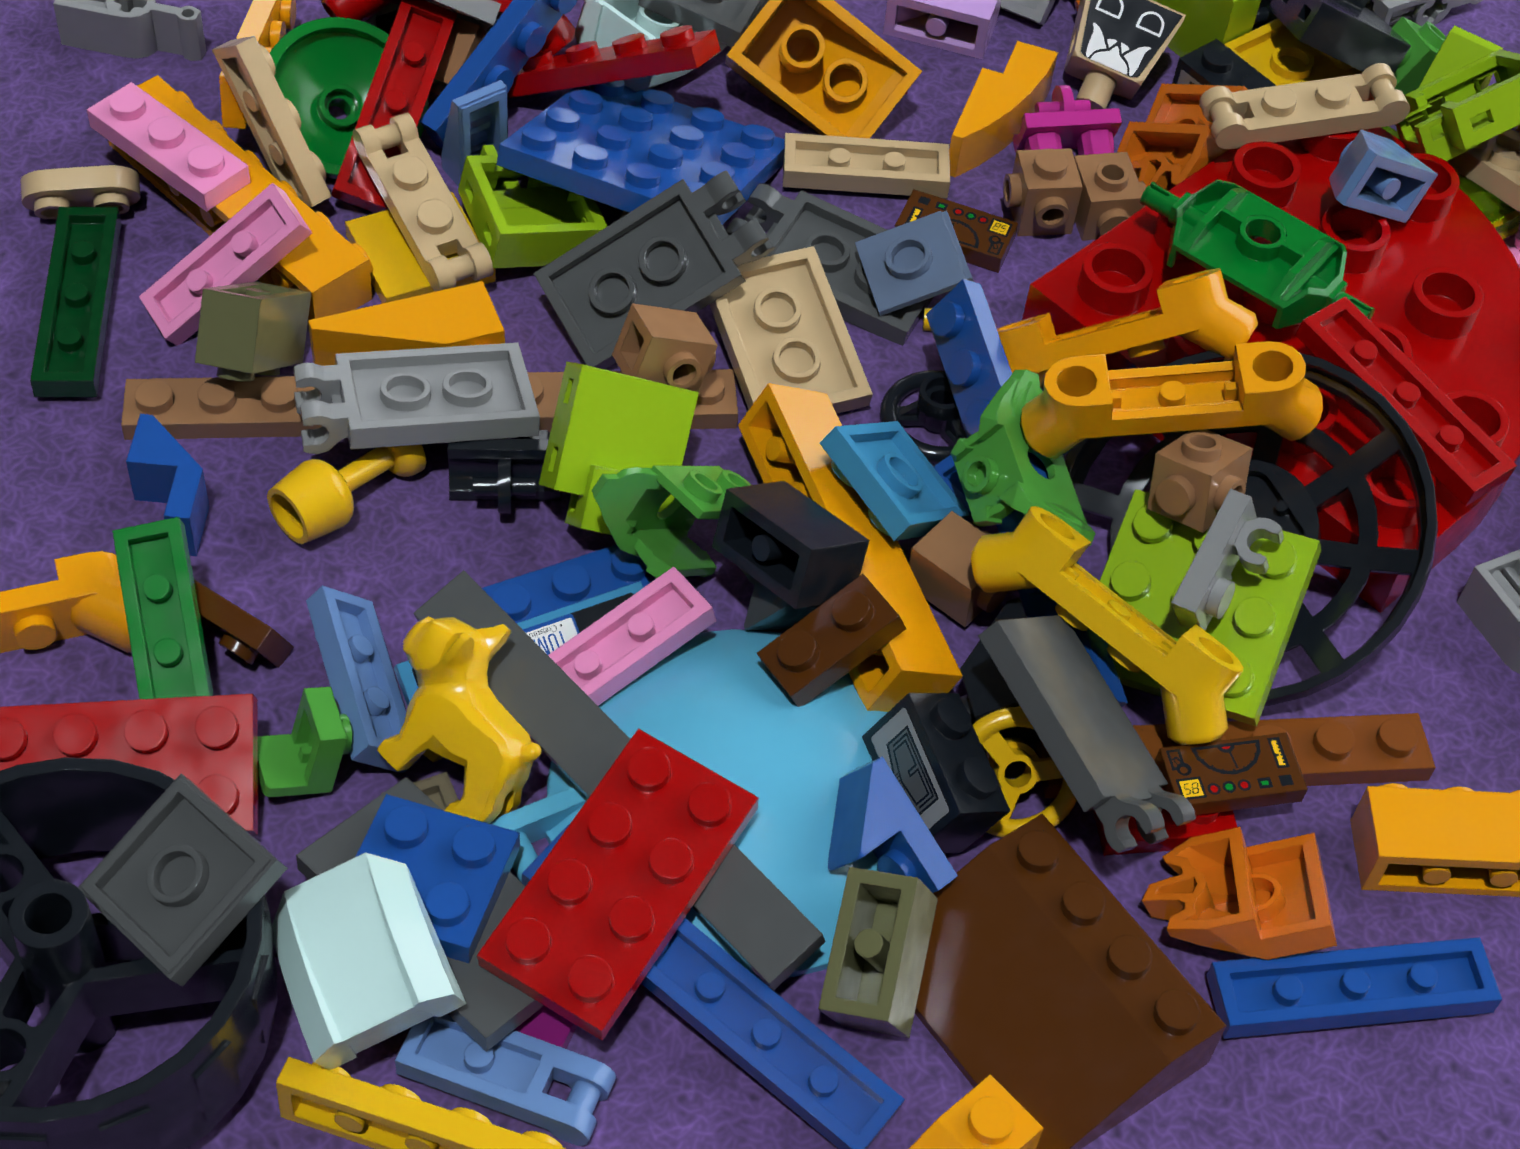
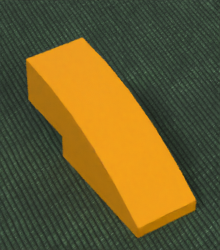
(998, 105)

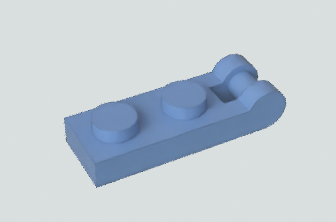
(509, 1076)

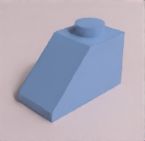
(1380, 177)

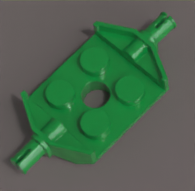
(1217, 230)

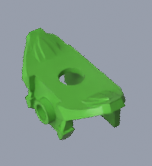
(997, 466)
(660, 539)

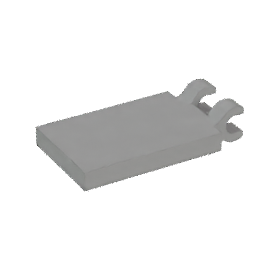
(416, 397)

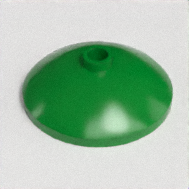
(325, 67)

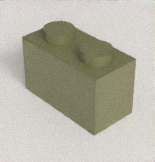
(252, 329)
(878, 952)

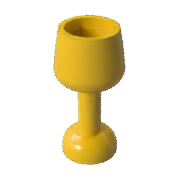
(319, 497)

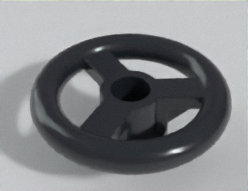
(933, 410)

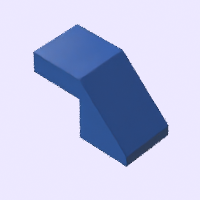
(168, 474)

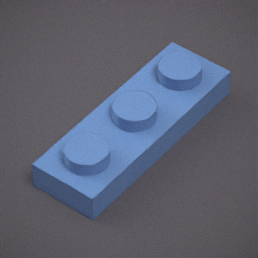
(358, 670)

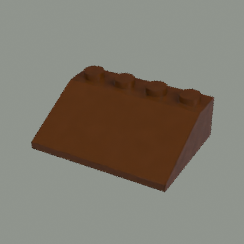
(1057, 990)

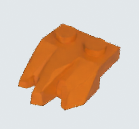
(1173, 138)
(1244, 898)

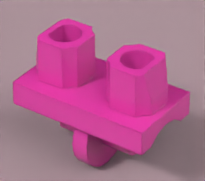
(1068, 124)

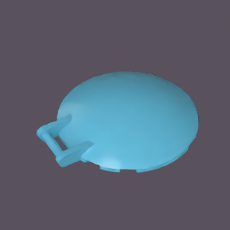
(737, 720)

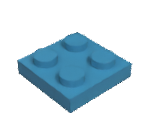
(891, 478)

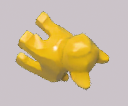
(461, 718)

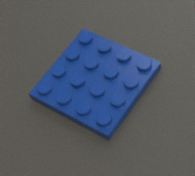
(637, 144)

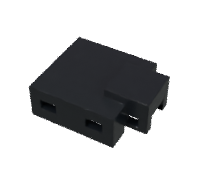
(1342, 31)

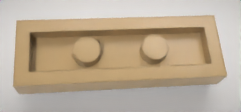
(272, 118)
(865, 165)

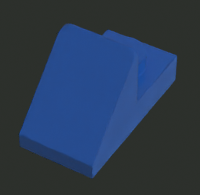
(880, 818)

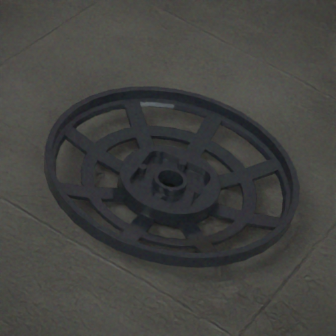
(1294, 507)

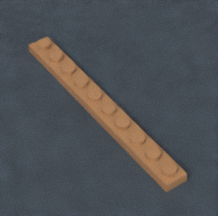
(268, 409)

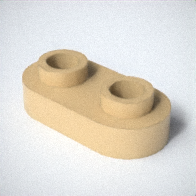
(79, 187)

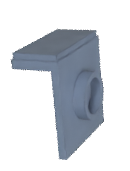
(913, 262)

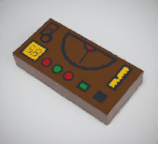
(982, 236)
(1234, 773)

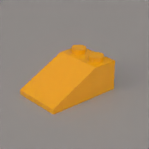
(822, 66)

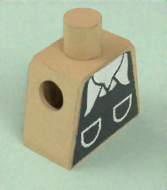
(1118, 46)

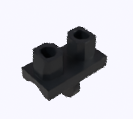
(499, 470)

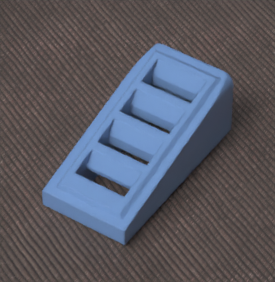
(473, 122)

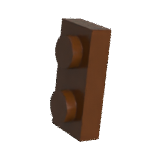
(243, 633)
(831, 640)

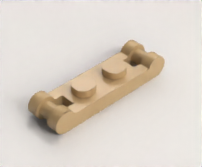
(1305, 108)
(422, 203)

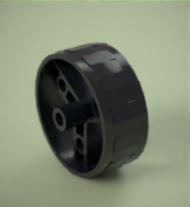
(60, 966)

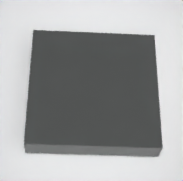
(181, 879)

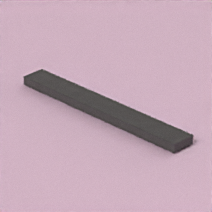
(585, 743)

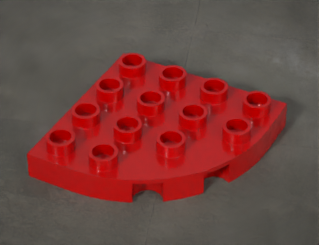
(1438, 292)

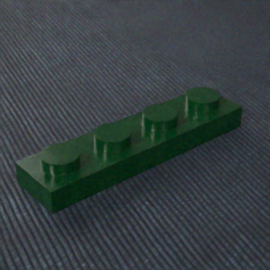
(76, 303)

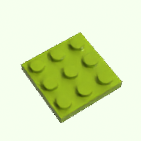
(1150, 566)

